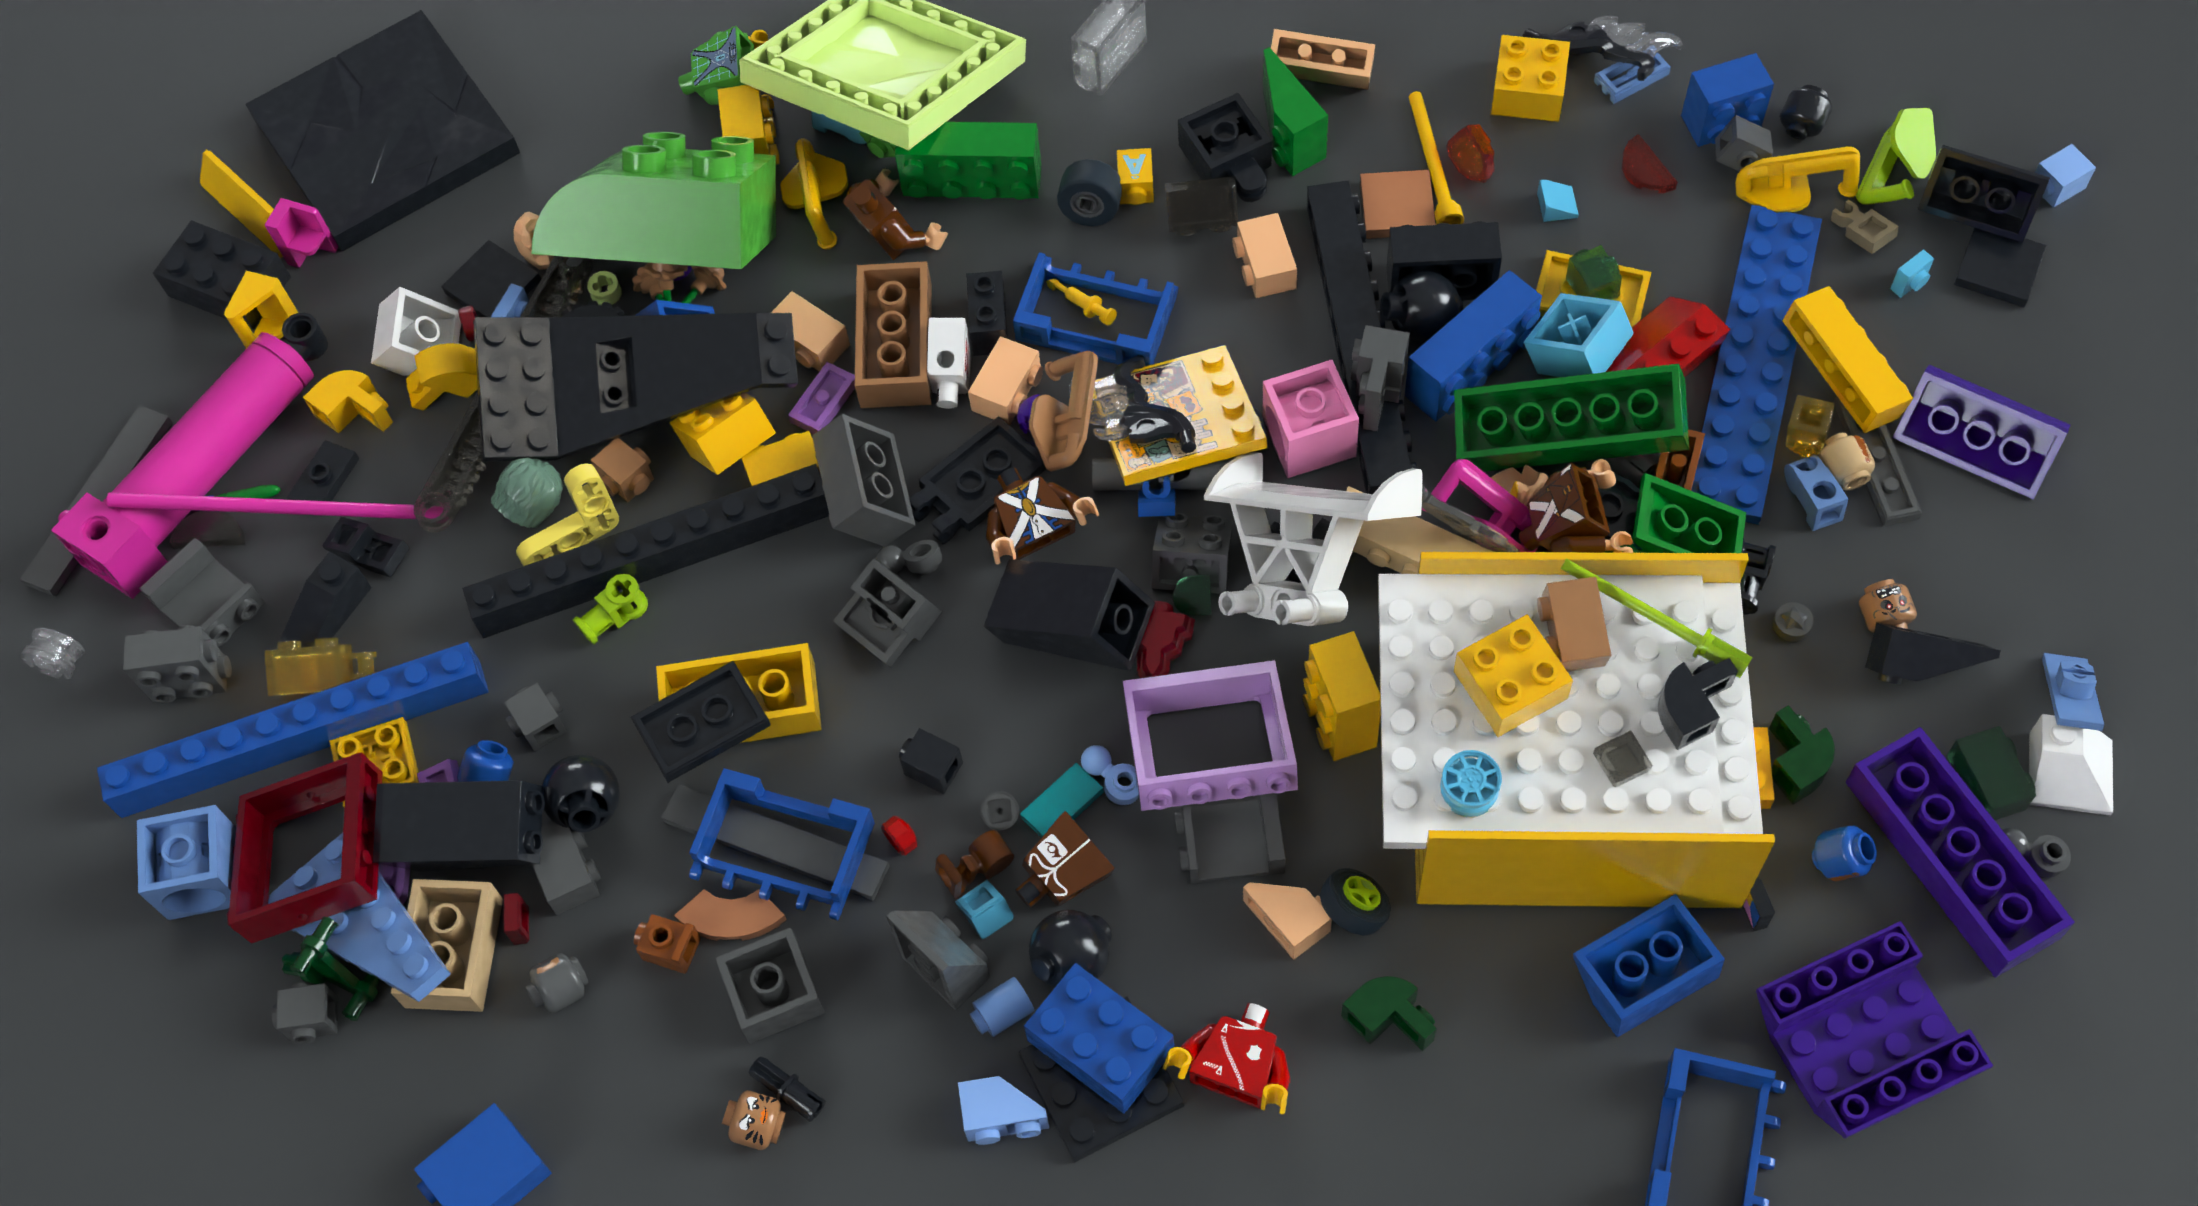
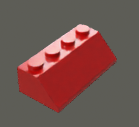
(1673, 334)

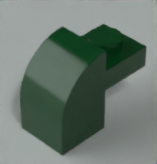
(1807, 755)
(1386, 1002)

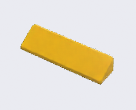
(237, 197)

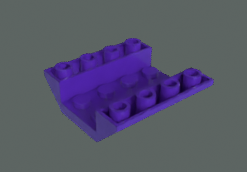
(1866, 1032)

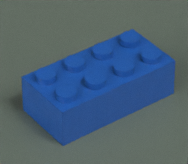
(1472, 345)

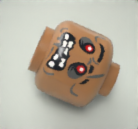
(1887, 604)

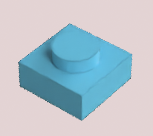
(1912, 274)

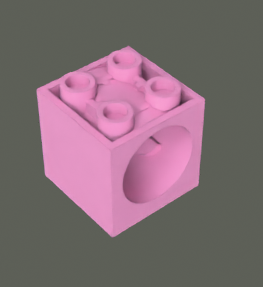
(1310, 418)

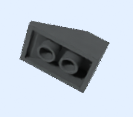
(939, 954)

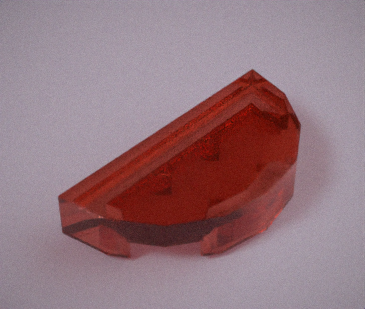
(1644, 167)

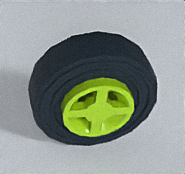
(1355, 901)

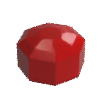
(899, 835)

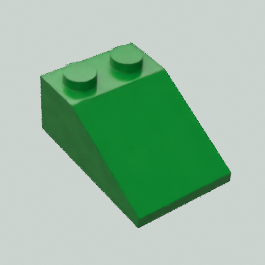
(1294, 118)
(1684, 521)

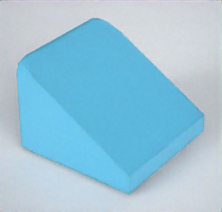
(1556, 201)
(985, 909)

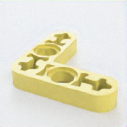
(579, 527)

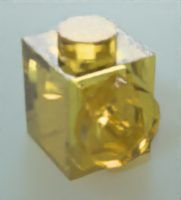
(1809, 425)

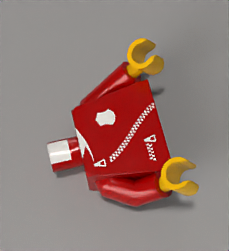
(1236, 1060)

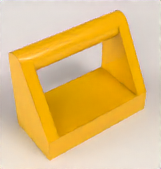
(270, 300)

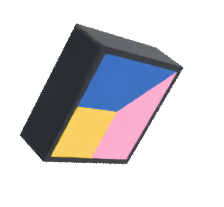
(1758, 906)

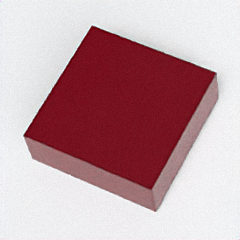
(516, 919)

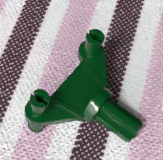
(318, 966)

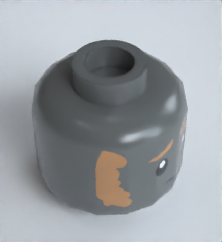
(556, 983)

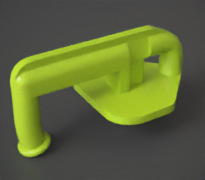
(1911, 140)

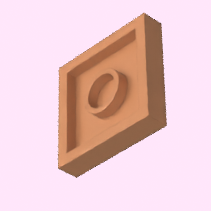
(1395, 201)

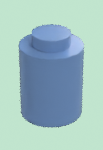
(1001, 1008)

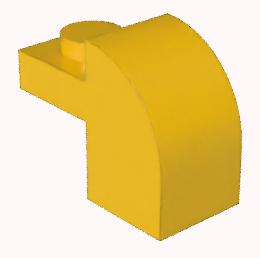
(440, 370)
(344, 396)

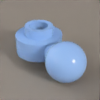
(1097, 761)

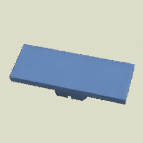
(2073, 691)

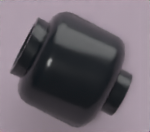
(1806, 112)

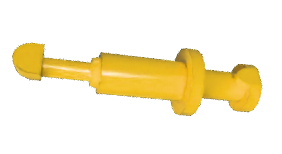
(1090, 305)

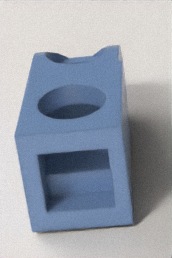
(1816, 491)

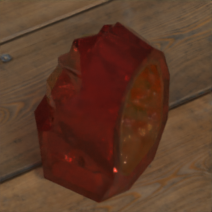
(1472, 153)

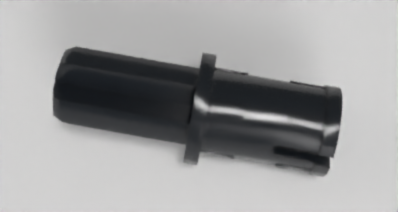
(787, 1088)

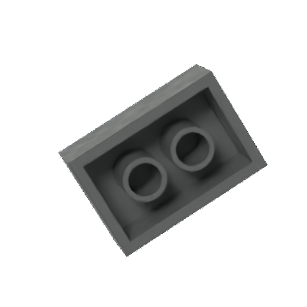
(863, 480)

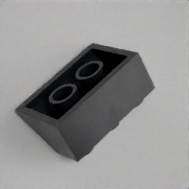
(1983, 193)

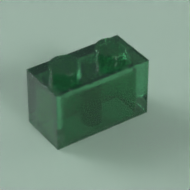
(1993, 772)

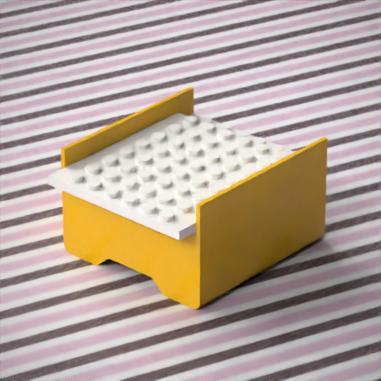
(1558, 820)

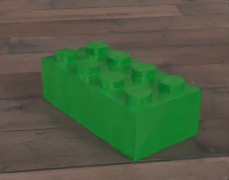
(973, 162)

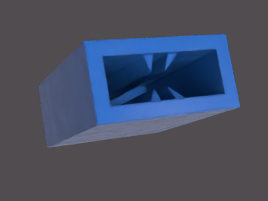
(482, 1165)

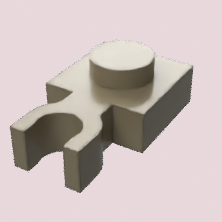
(1867, 230)

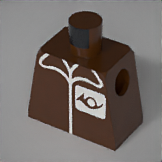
(1062, 864)

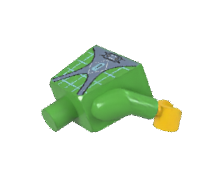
(717, 63)

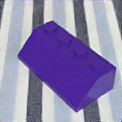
(1981, 431)

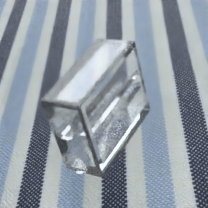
(1108, 43)

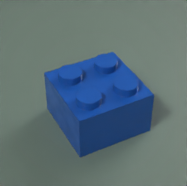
(1723, 91)

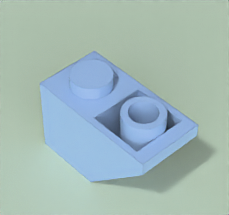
(998, 1109)

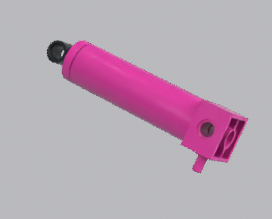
(192, 456)

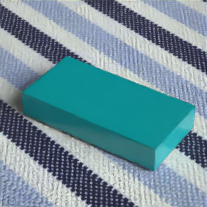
(1069, 793)

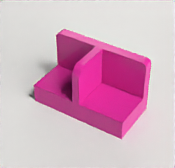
(299, 231)

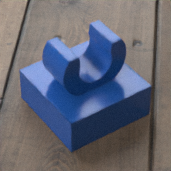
(1156, 501)

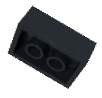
(1461, 252)
(208, 266)

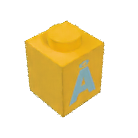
(1136, 176)

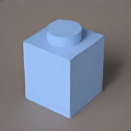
(2068, 174)

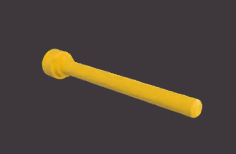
(1447, 209)

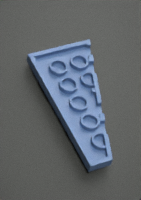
(372, 936)

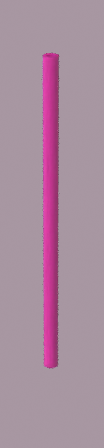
(270, 506)

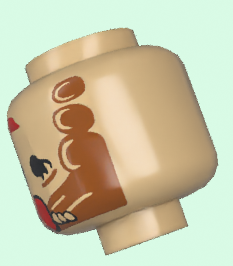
(1848, 460)

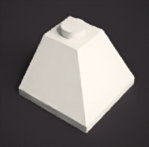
(2071, 767)

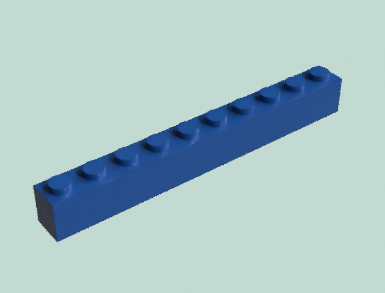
(290, 730)

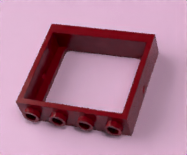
(262, 810)

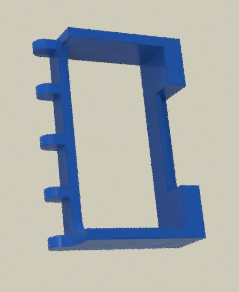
(1038, 328)
(751, 790)
(1679, 1065)

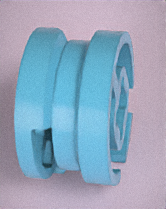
(1470, 784)

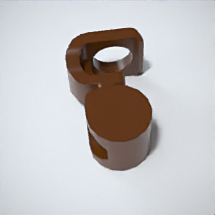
(986, 856)

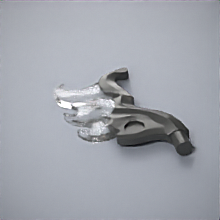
(1465, 525)

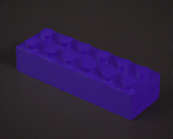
(1959, 852)

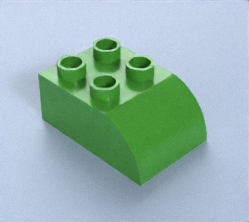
(666, 205)

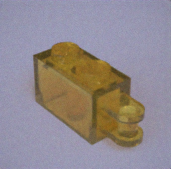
(313, 668)

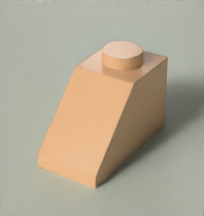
(1289, 915)

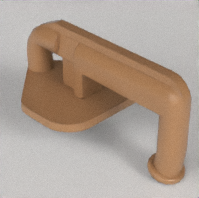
(1060, 428)

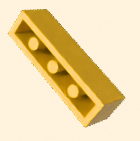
(1847, 359)

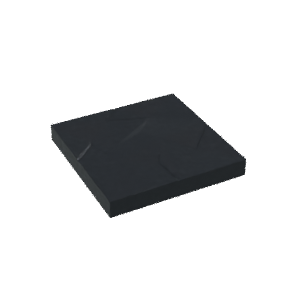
(382, 129)

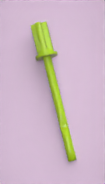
(1707, 646)

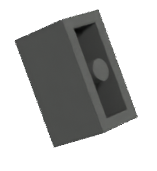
(563, 869)

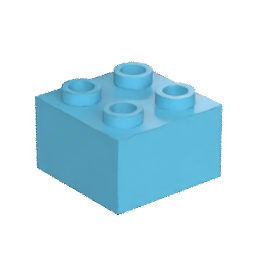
(1578, 336)

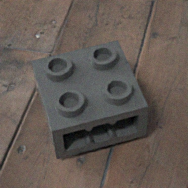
(176, 664)

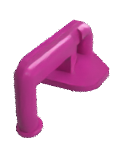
(1508, 510)

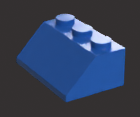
(1648, 965)

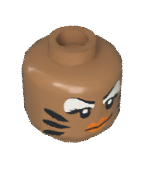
(754, 1120)

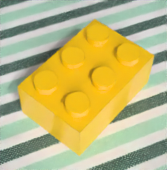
(1342, 696)

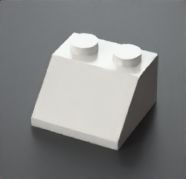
(409, 325)

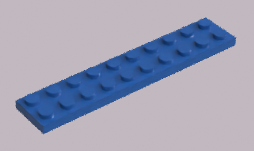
(1755, 360)

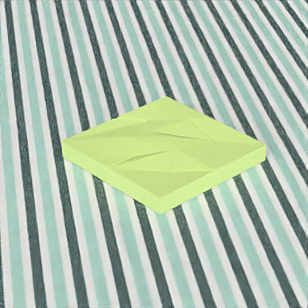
(884, 65)

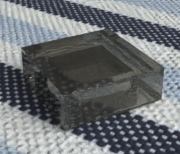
(1622, 759)

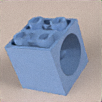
(186, 861)

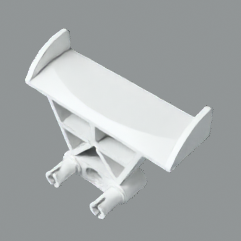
(1316, 561)

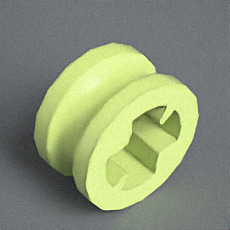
(600, 279)

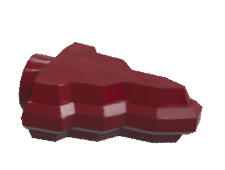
(1163, 640)

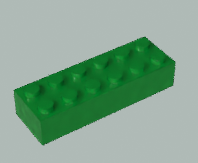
(1572, 418)

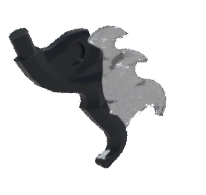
(1614, 41)
(1124, 411)

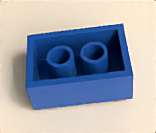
(1099, 1037)

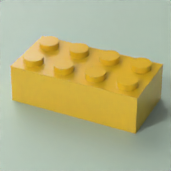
(778, 677)

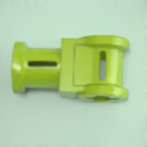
(613, 607)

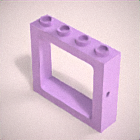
(1207, 689)

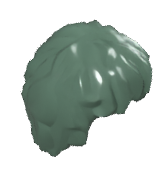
(527, 491)

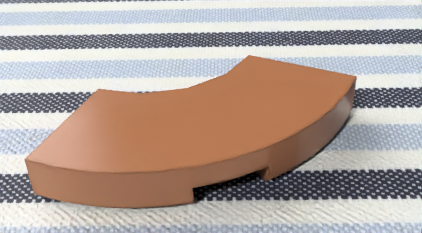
(731, 919)

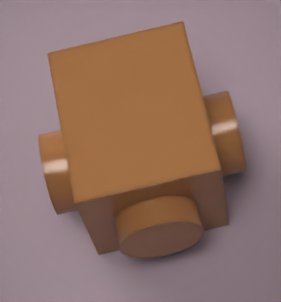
(623, 469)

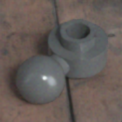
(919, 557)
(2037, 854)

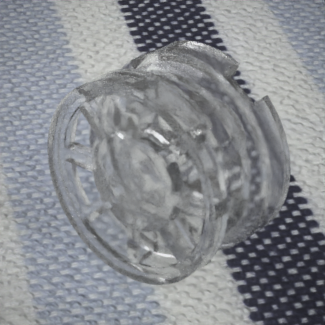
(52, 653)

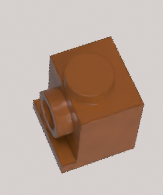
(672, 953)

